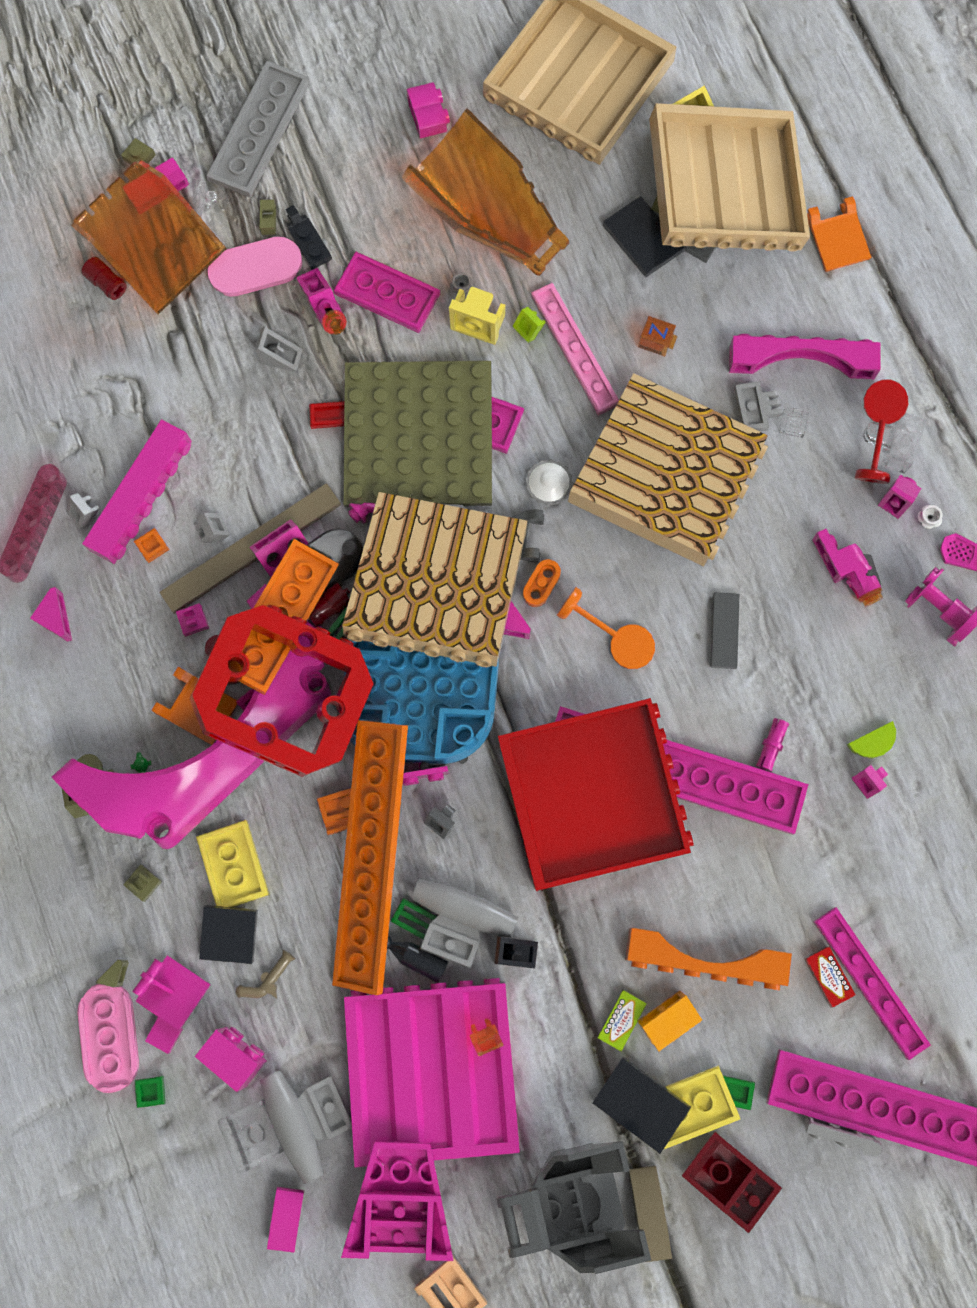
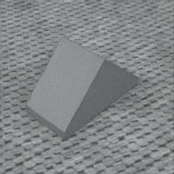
(277, 351)

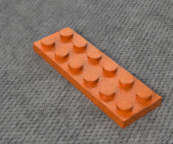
(295, 590)

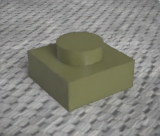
(136, 151)

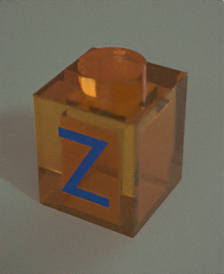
(658, 336)

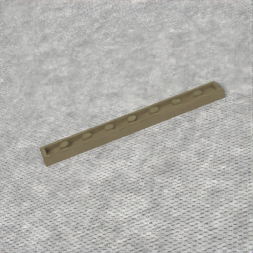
(239, 554)

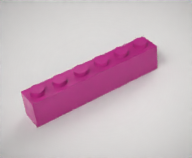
(137, 492)

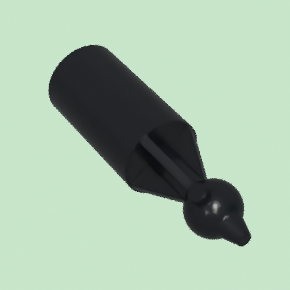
(418, 960)

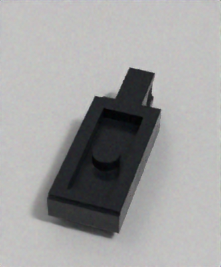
(307, 239)

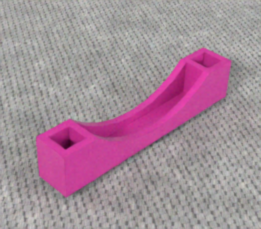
(853, 358)

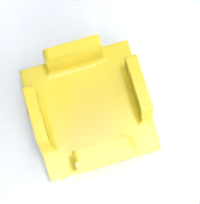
(472, 317)

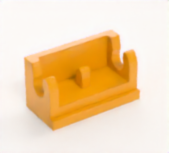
(669, 1020)

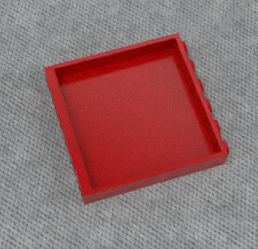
(595, 794)

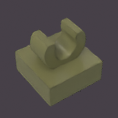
(142, 883)

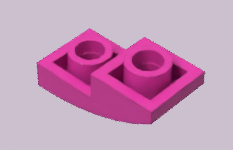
(285, 1219)

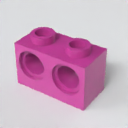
(276, 542)

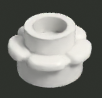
(936, 514)

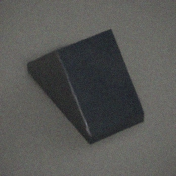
(516, 952)

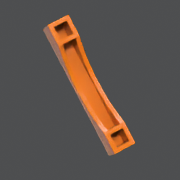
(762, 966)

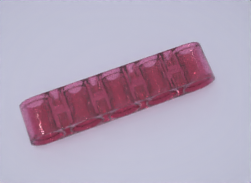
(29, 512)

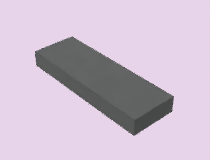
(725, 630)

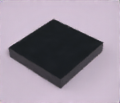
(228, 934)

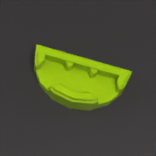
(875, 743)

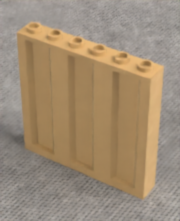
(579, 74)
(728, 178)

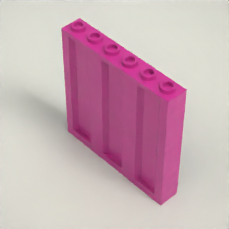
(421, 1076)

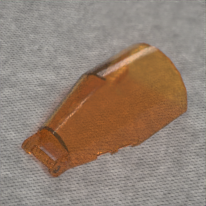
(485, 194)

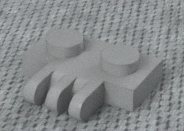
(756, 406)

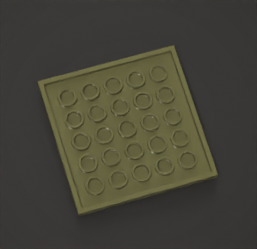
(418, 431)

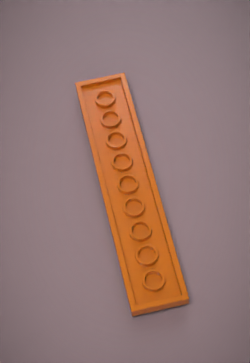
(370, 856)

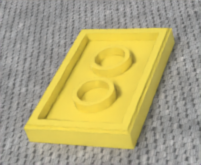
(232, 865)
(709, 1104)

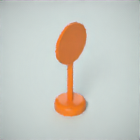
(630, 645)

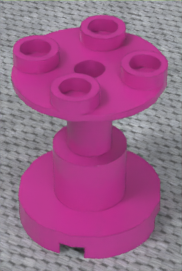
(954, 612)

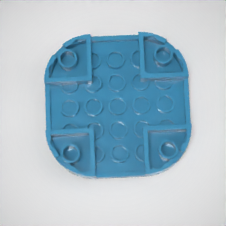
(440, 700)

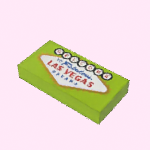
(621, 1020)

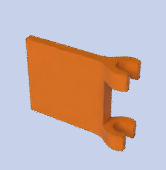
(839, 237)
(182, 710)

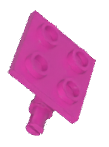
(432, 774)
(170, 991)

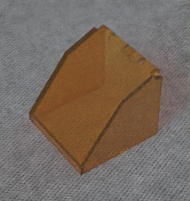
(149, 235)

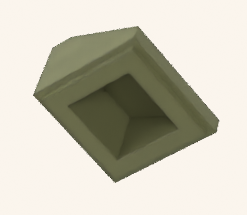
(115, 974)

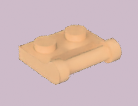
(455, 1286)

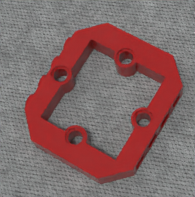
(323, 647)

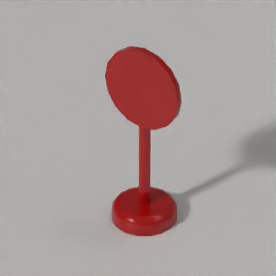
(885, 404)

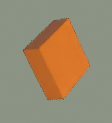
(151, 545)

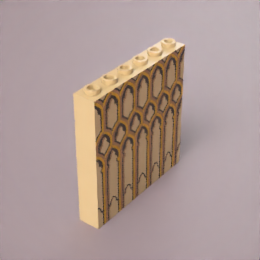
(669, 470)
(435, 580)

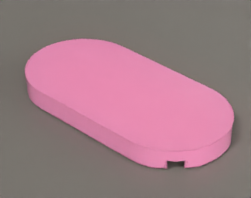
(255, 266)
(108, 1038)

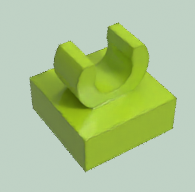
(528, 324)

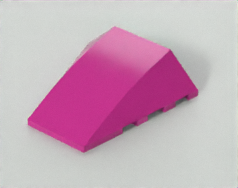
(399, 1205)

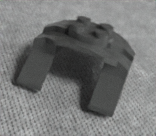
(577, 1211)

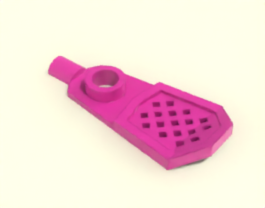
(970, 563)

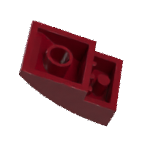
(731, 1182)

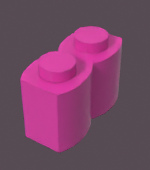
(427, 110)

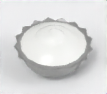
(549, 482)

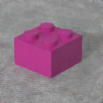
(231, 1057)

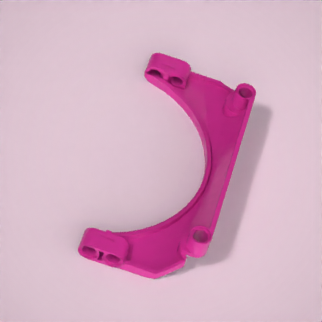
(187, 792)

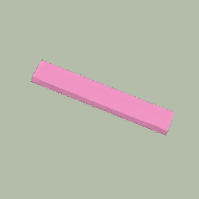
(575, 349)

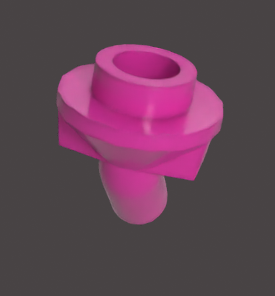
(359, 512)

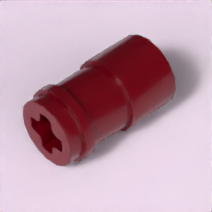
(102, 277)
(331, 602)

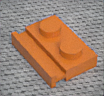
(335, 811)

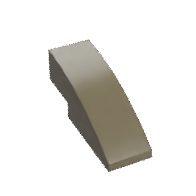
(650, 1211)

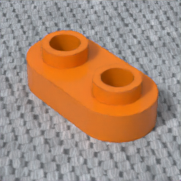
(540, 583)

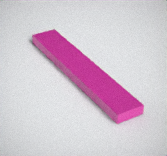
(872, 983)

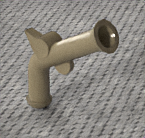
(269, 980)

